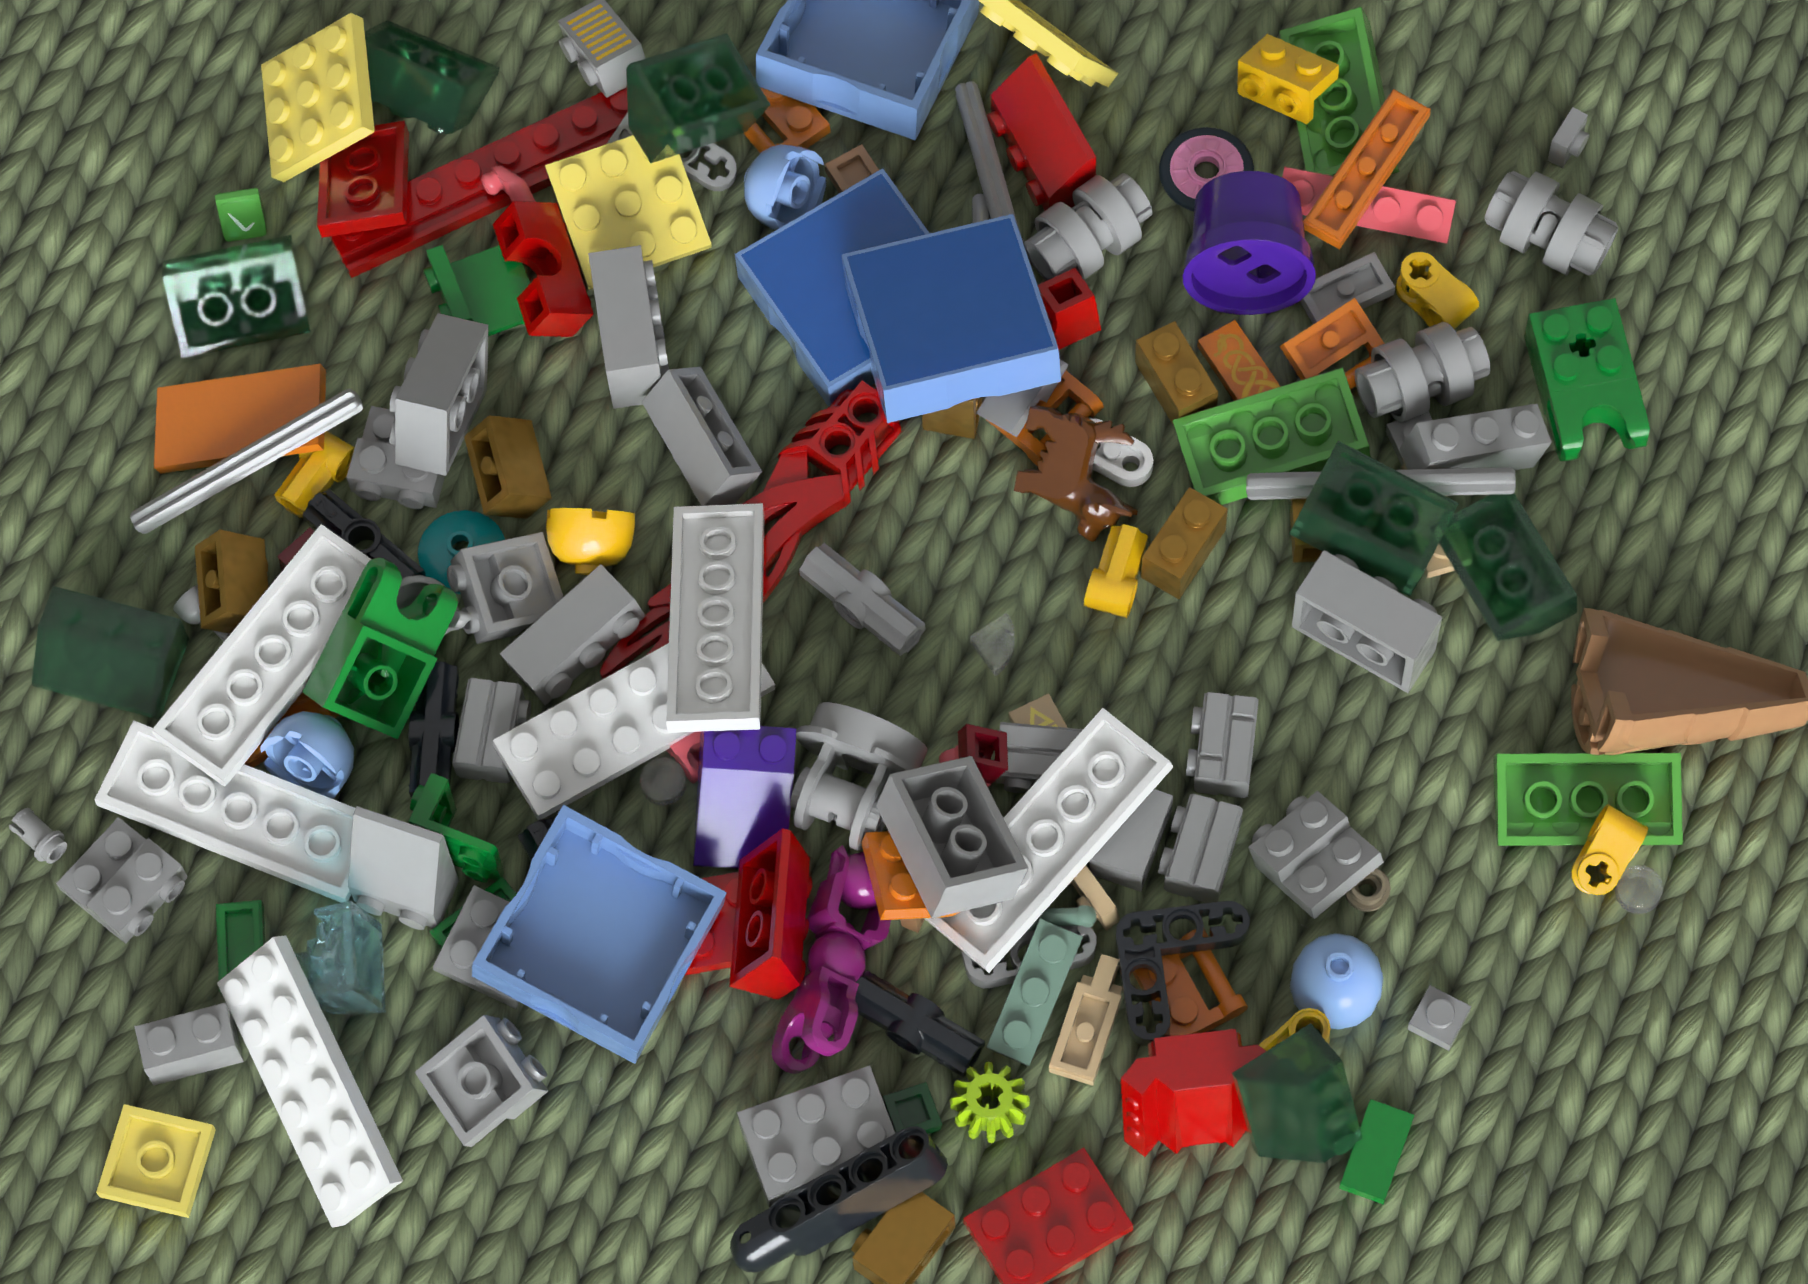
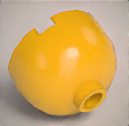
(589, 536)

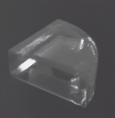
(995, 643)

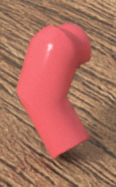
(510, 183)

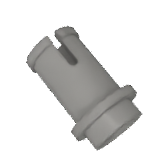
(46, 843)

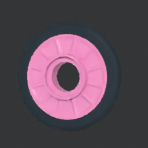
(1191, 149)

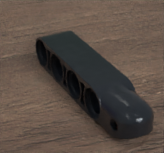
(840, 1200)

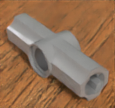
(862, 599)

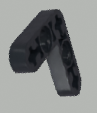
(1150, 955)

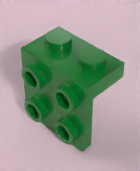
(478, 287)
(434, 810)

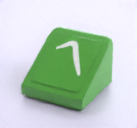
(241, 214)

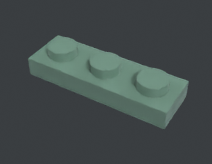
(1034, 992)

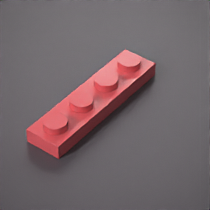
(1390, 211)

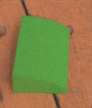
(1348, 103)
(1269, 433)
(1560, 795)

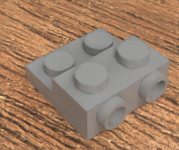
(376, 475)
(505, 585)
(1313, 854)
(123, 880)
(467, 939)
(483, 1078)

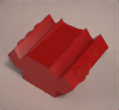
(1186, 1092)

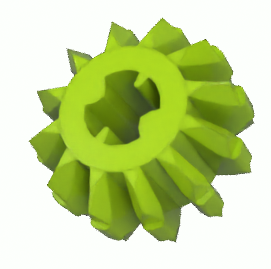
(970, 1097)

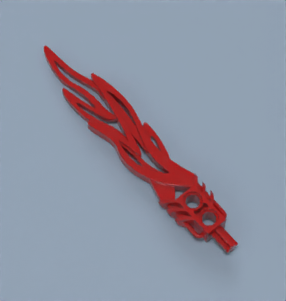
(793, 491)

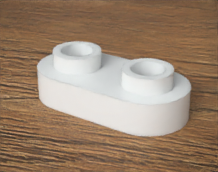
(1112, 456)

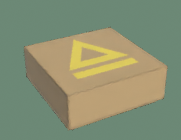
(1038, 712)

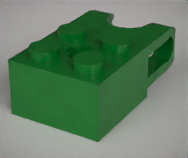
(1590, 387)
(381, 652)

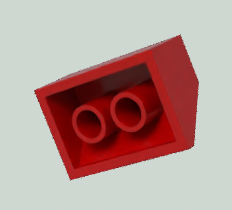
(1041, 135)
(771, 917)

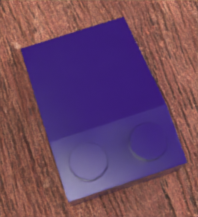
(742, 792)

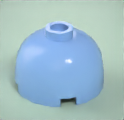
(783, 184)
(310, 752)
(1338, 979)

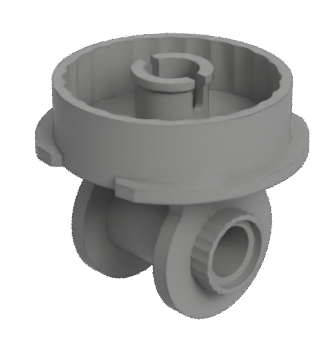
(855, 739)

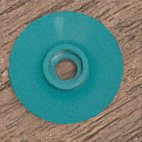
(437, 541)

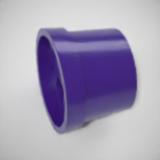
(1248, 245)

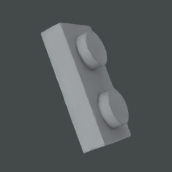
(1360, 279)

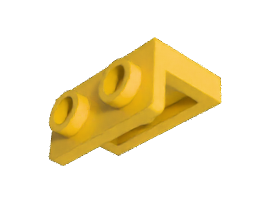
(1284, 77)

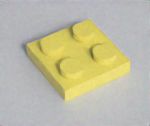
(156, 1161)

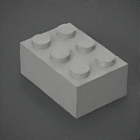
(628, 323)
(439, 394)
(1366, 620)
(951, 836)
(813, 1130)

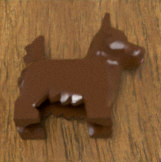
(1068, 466)

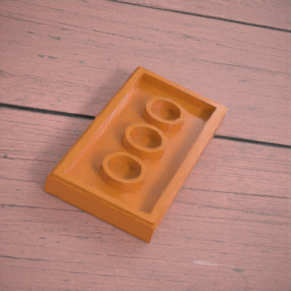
(220, 416)

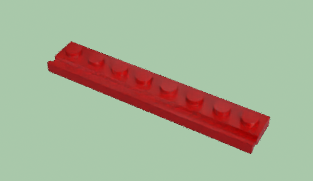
(454, 192)

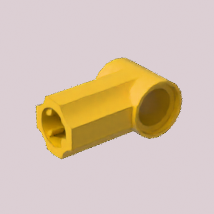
(315, 474)
(1114, 581)

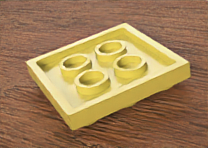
(1049, 41)
(317, 97)
(622, 200)

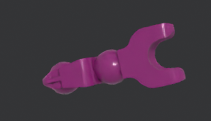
(835, 963)

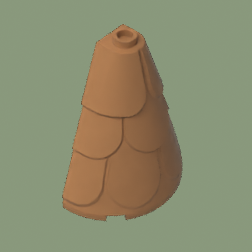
(1669, 689)

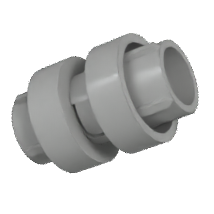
(1103, 218)
(1579, 229)
(1439, 366)

